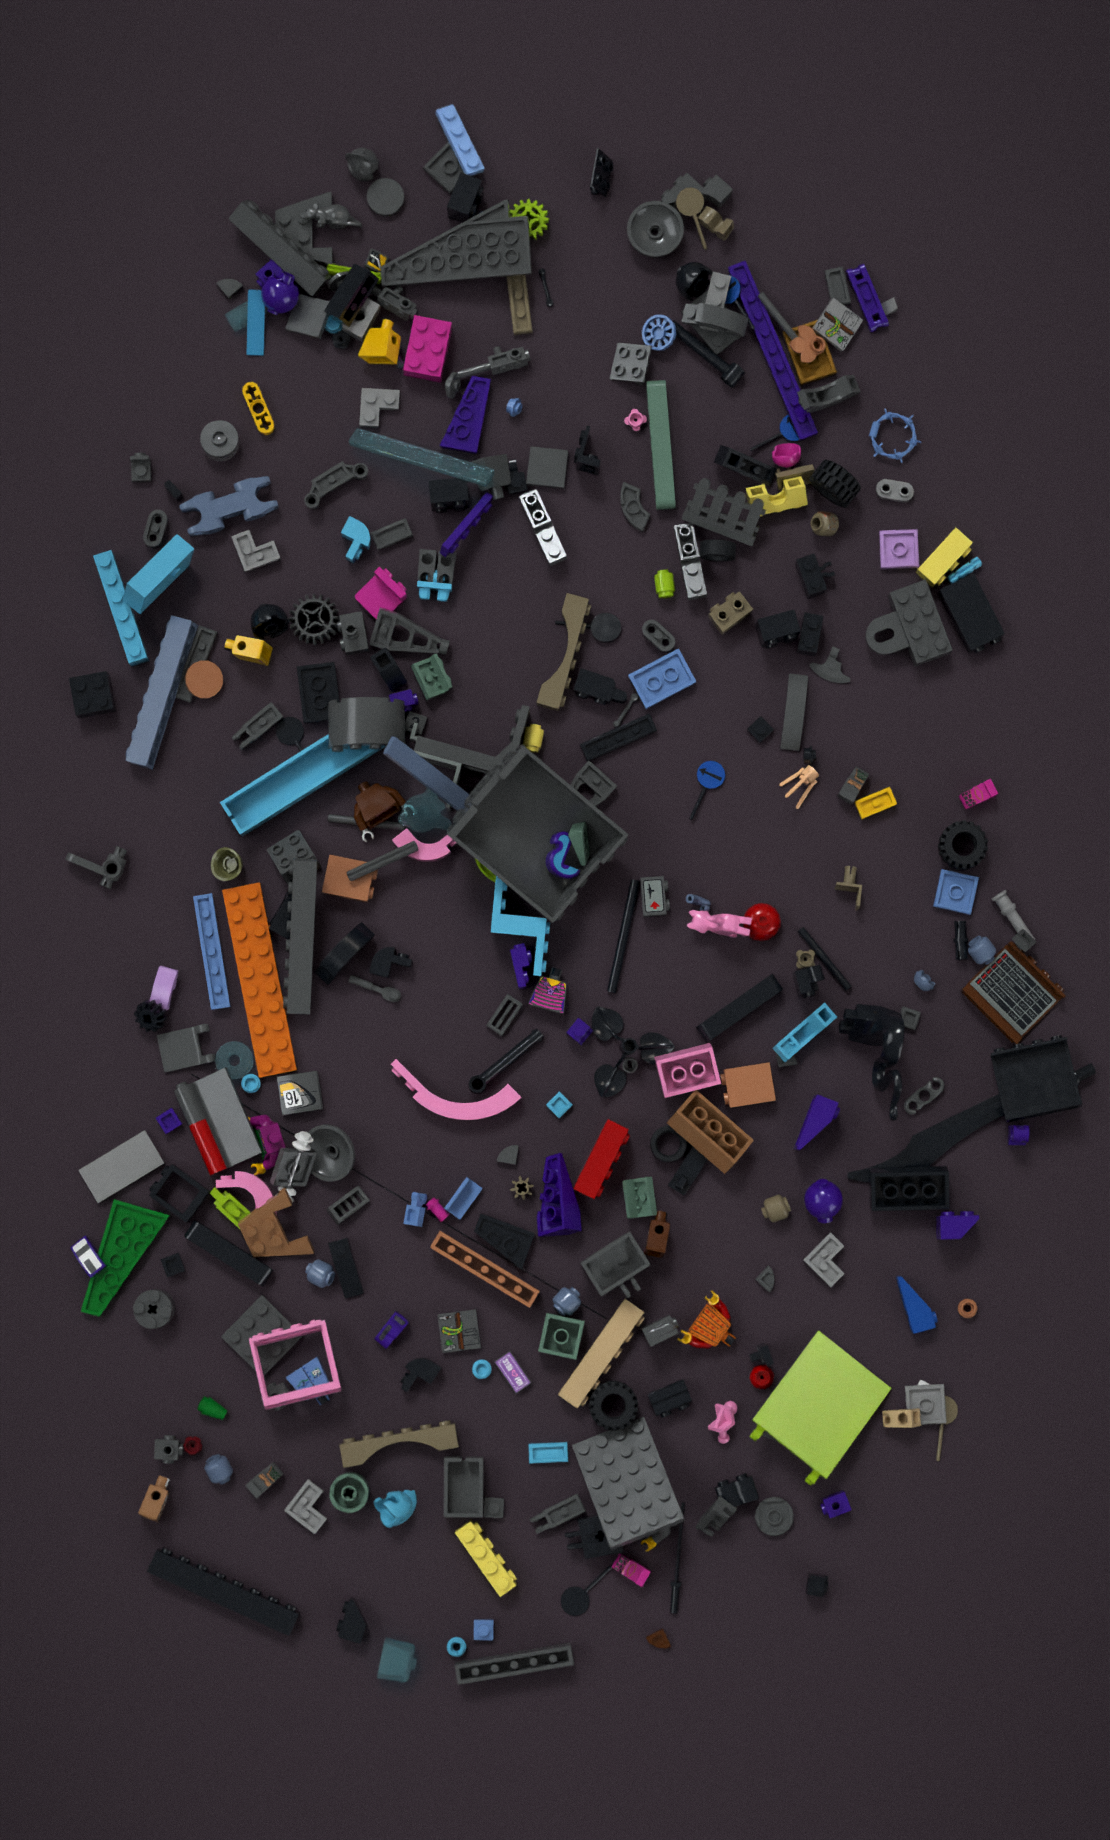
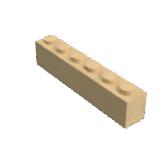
(600, 1354)

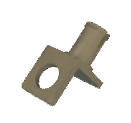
(849, 884)

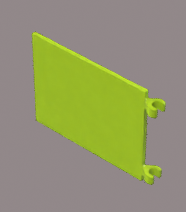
(820, 1405)

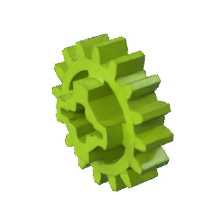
(535, 219)

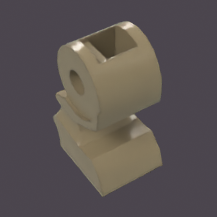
(713, 221)

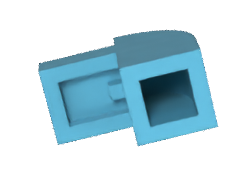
(359, 535)

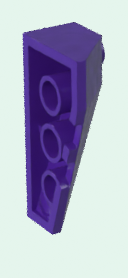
(559, 1205)

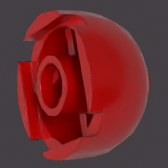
(764, 921)

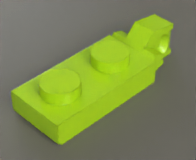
(229, 1206)

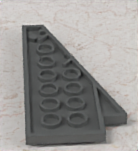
(476, 249)

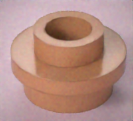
(972, 1312)

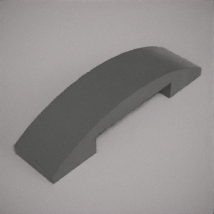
(794, 712)

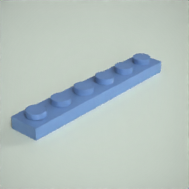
(211, 951)

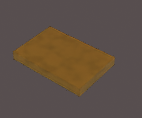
(818, 369)

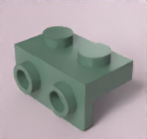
(432, 677)
(639, 1197)

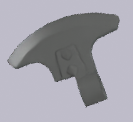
(831, 668)

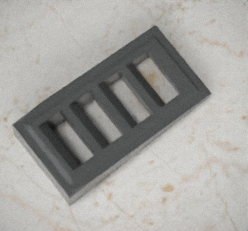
(335, 1216)

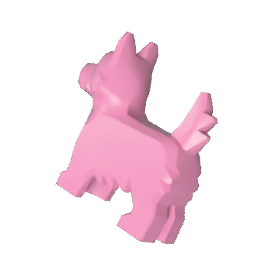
(719, 924)

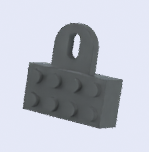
(914, 626)

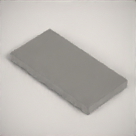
(121, 1166)

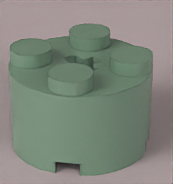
(352, 1481)

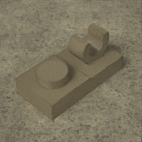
(804, 471)

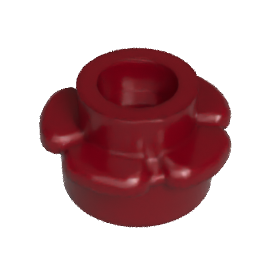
(192, 1440)

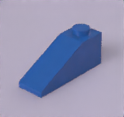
(917, 1311)

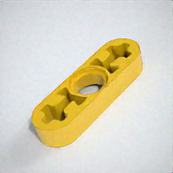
(268, 419)

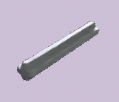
(382, 861)

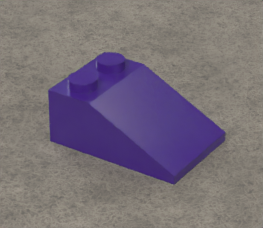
(818, 1117)

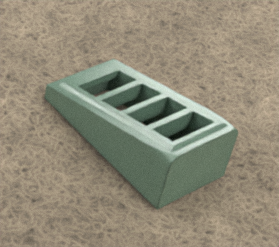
(579, 840)

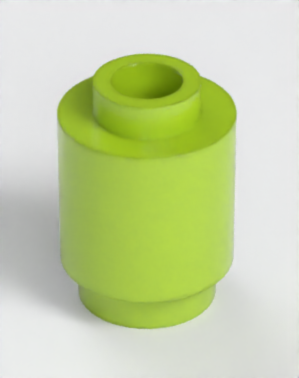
(664, 584)

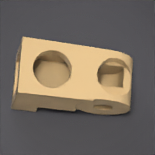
(902, 1418)

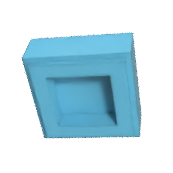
(559, 1104)

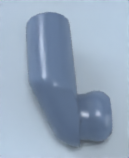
(697, 900)

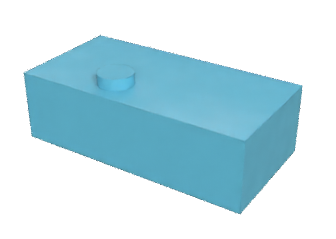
(158, 574)

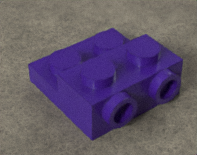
(521, 960)

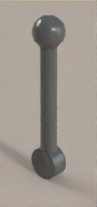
(634, 697)

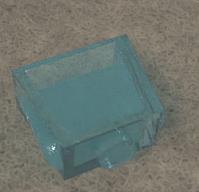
(396, 1660)

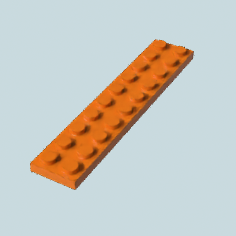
(259, 980)

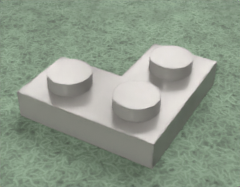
(372, 401)
(252, 556)
(820, 1259)
(301, 1507)

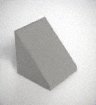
(889, 306)

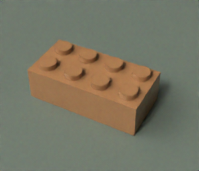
(710, 1131)

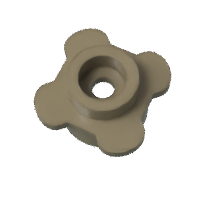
(810, 958)

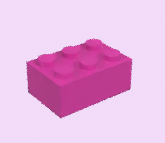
(427, 348)

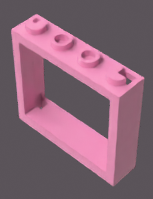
(303, 1394)

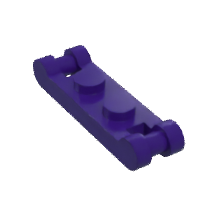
(867, 297)

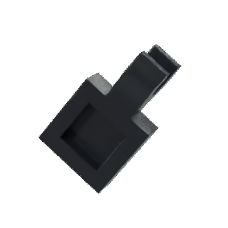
(518, 481)

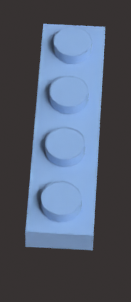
(459, 140)

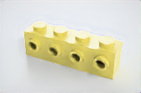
(484, 1556)

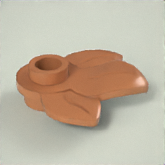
(805, 346)

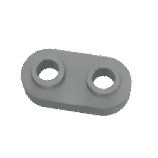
(894, 492)

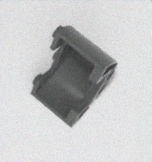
(364, 722)

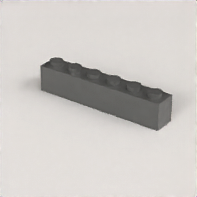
(280, 247)
(514, 1663)

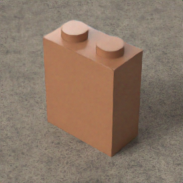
(338, 884)
(748, 1085)

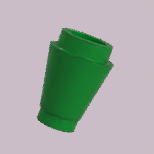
(211, 1408)

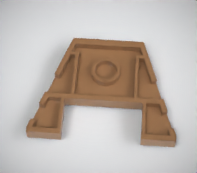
(265, 1234)

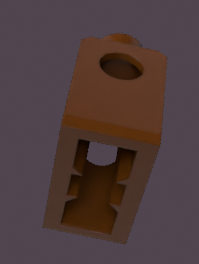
(655, 1242)

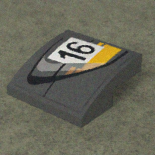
(300, 1092)

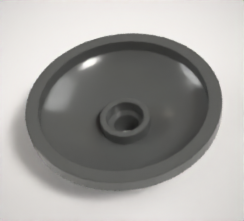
(658, 217)
(329, 1164)

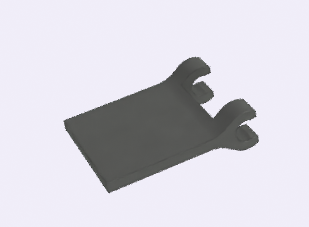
(183, 1048)

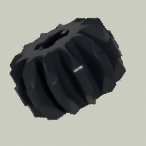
(150, 1015)

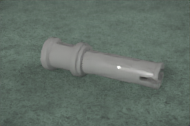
(1008, 909)

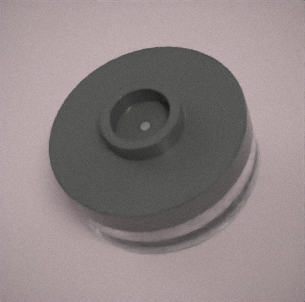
(219, 440)

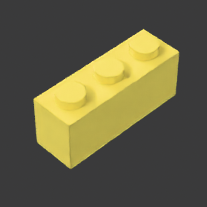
(945, 558)

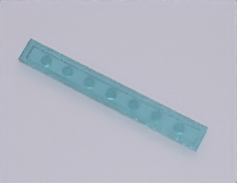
(421, 457)

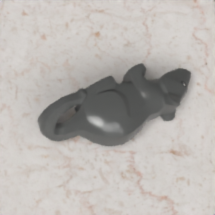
(334, 215)

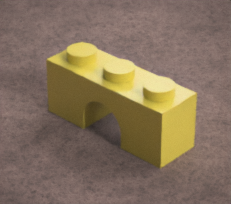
(792, 496)

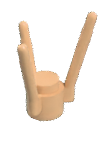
(808, 776)

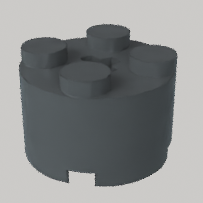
(165, 1310)

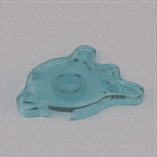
(423, 813)

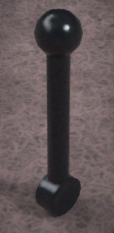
(549, 302)

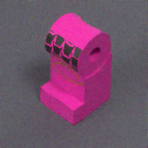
(978, 794)
(631, 1569)

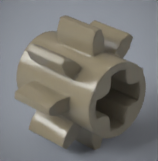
(516, 1188)

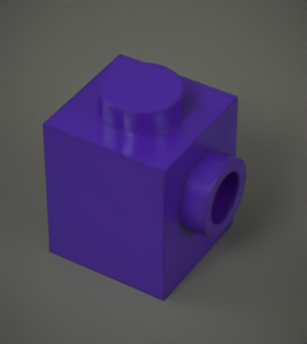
(267, 271)
(835, 1504)

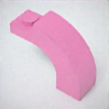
(426, 852)
(250, 1182)

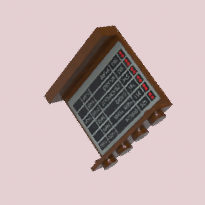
(1013, 992)

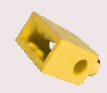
(381, 345)
(250, 649)

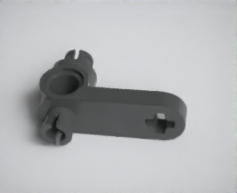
(116, 858)

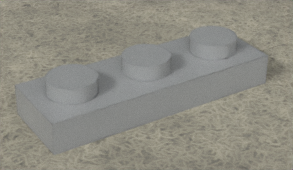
(717, 292)

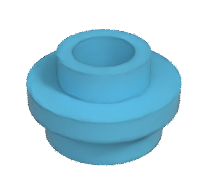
(456, 1653)

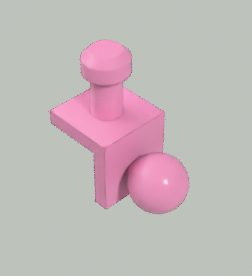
(724, 1420)

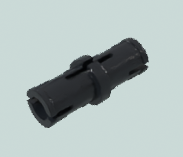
(960, 940)

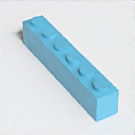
(121, 611)

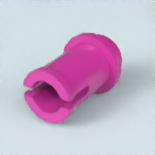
(437, 1209)

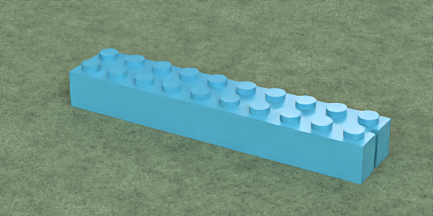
(290, 783)

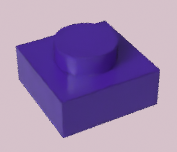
(169, 1121)

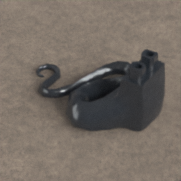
(878, 1027)

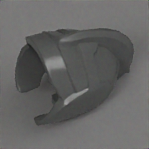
(362, 163)

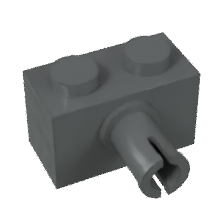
(353, 632)

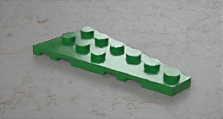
(124, 1242)

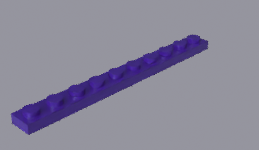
(773, 351)

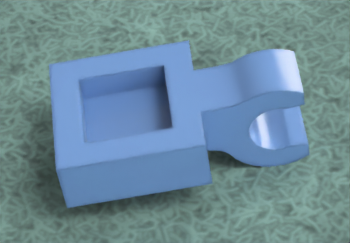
(415, 1212)

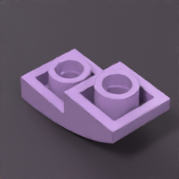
(163, 986)

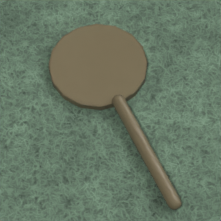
(689, 203)
(951, 1413)

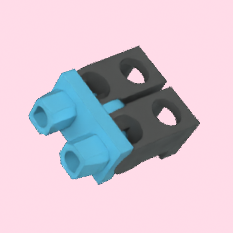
(436, 580)

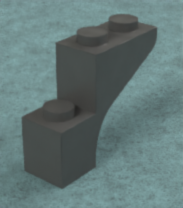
(714, 190)

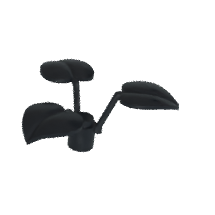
(609, 1023)

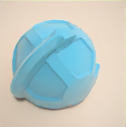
(396, 1507)

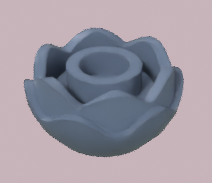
(923, 981)

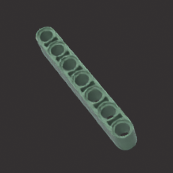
(660, 444)

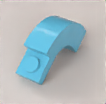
(804, 1032)

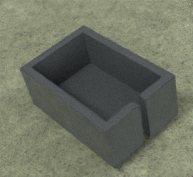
(463, 1486)

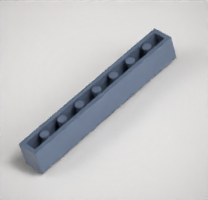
(161, 692)

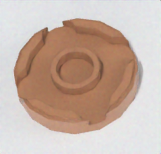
(203, 679)

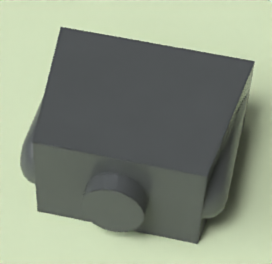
(660, 1330)

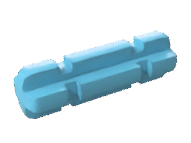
(965, 570)

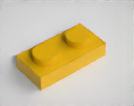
(875, 803)

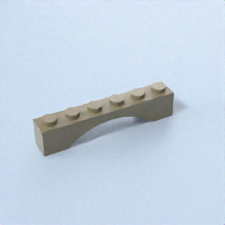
(553, 689)
(439, 1437)

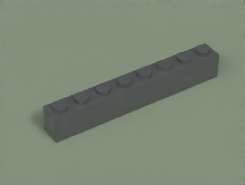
(301, 935)

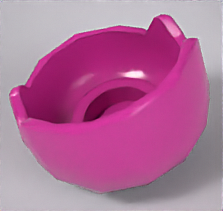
(786, 454)

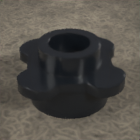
(809, 755)

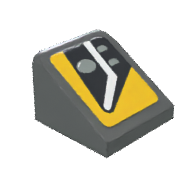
(375, 260)

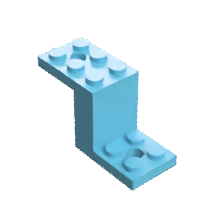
(520, 926)

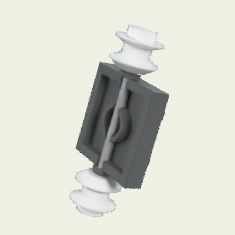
(294, 1164)

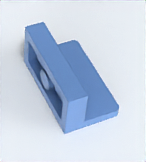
(463, 1198)

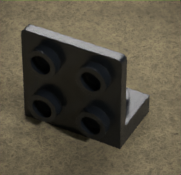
(587, 463)

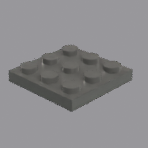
(260, 1318)

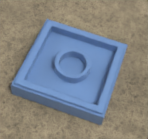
(955, 892)

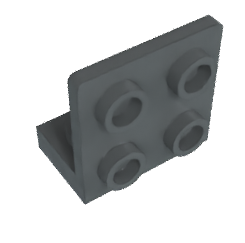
(288, 848)

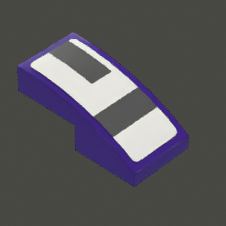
(88, 1256)

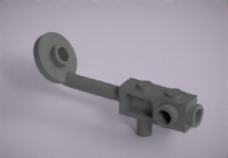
(386, 298)
(497, 364)

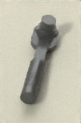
(388, 993)

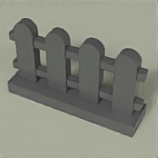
(714, 519)

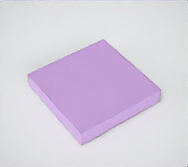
(899, 549)

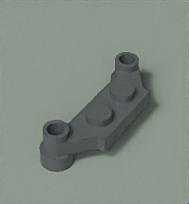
(332, 480)

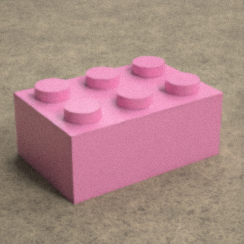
(687, 1070)

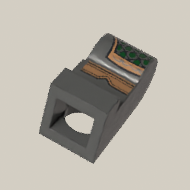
(853, 785)
(264, 1479)

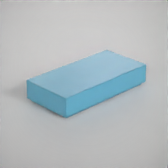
(548, 1452)

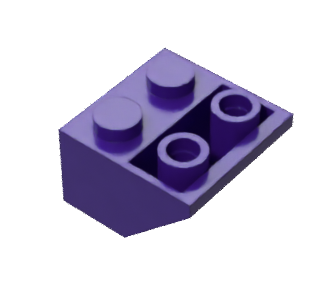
(954, 1226)

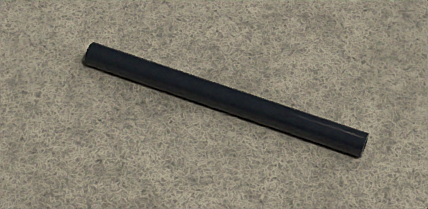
(623, 936)

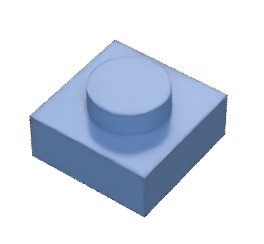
(483, 1629)

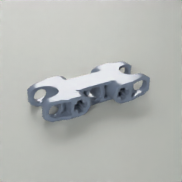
(215, 510)

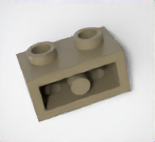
(731, 614)

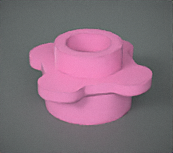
(635, 415)

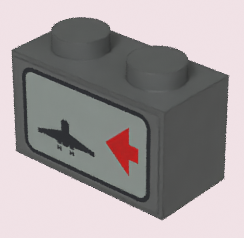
(653, 896)

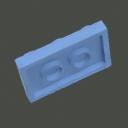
(662, 678)

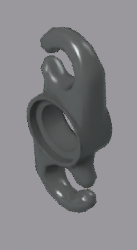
(915, 1096)

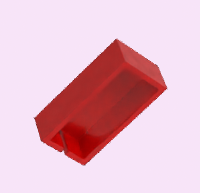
(599, 1162)

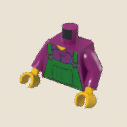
(270, 1140)

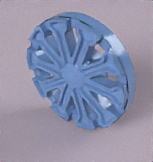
(659, 332)

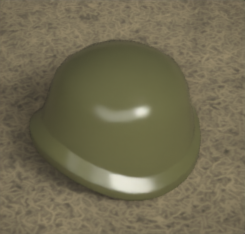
(226, 864)

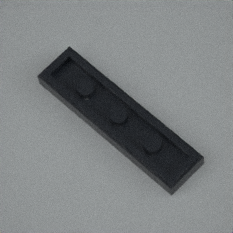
(618, 737)

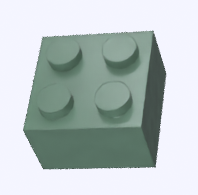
(561, 1336)

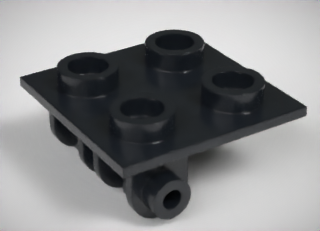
(601, 173)

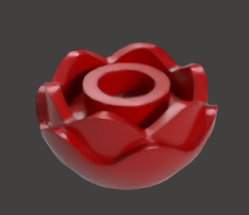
(755, 1378)

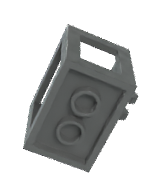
(616, 1264)

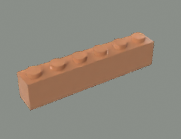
(484, 1269)

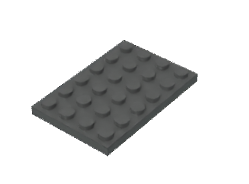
(628, 1483)

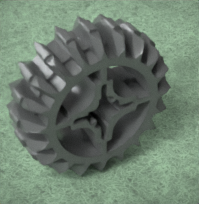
(310, 626)

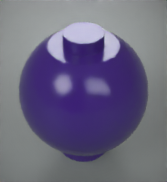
(280, 293)
(823, 1200)

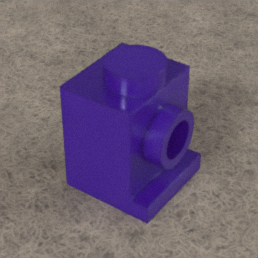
(406, 696)
(579, 1031)

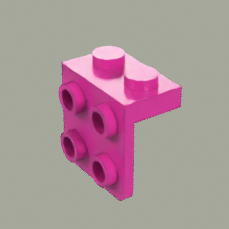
(381, 592)

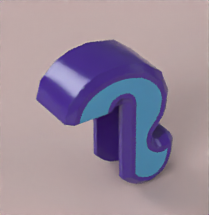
(556, 857)

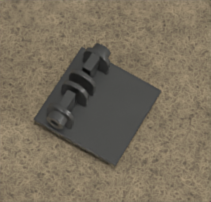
(631, 362)

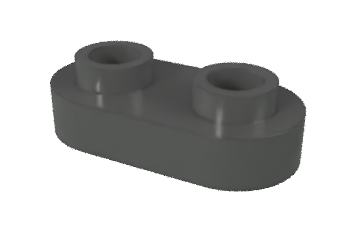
(155, 529)
(658, 636)

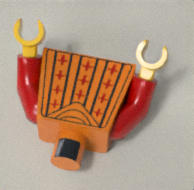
(710, 1326)

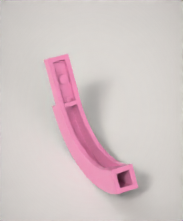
(461, 1111)

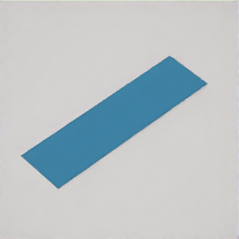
(255, 323)

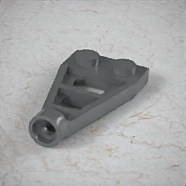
(384, 629)
(596, 780)

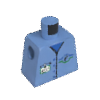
(308, 1376)

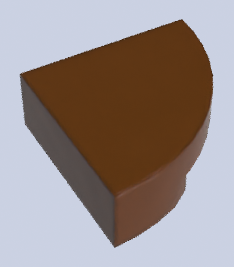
(658, 1639)

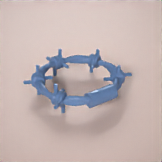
(874, 430)

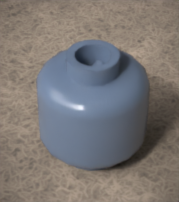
(981, 950)
(320, 1273)
(566, 1301)
(218, 1469)

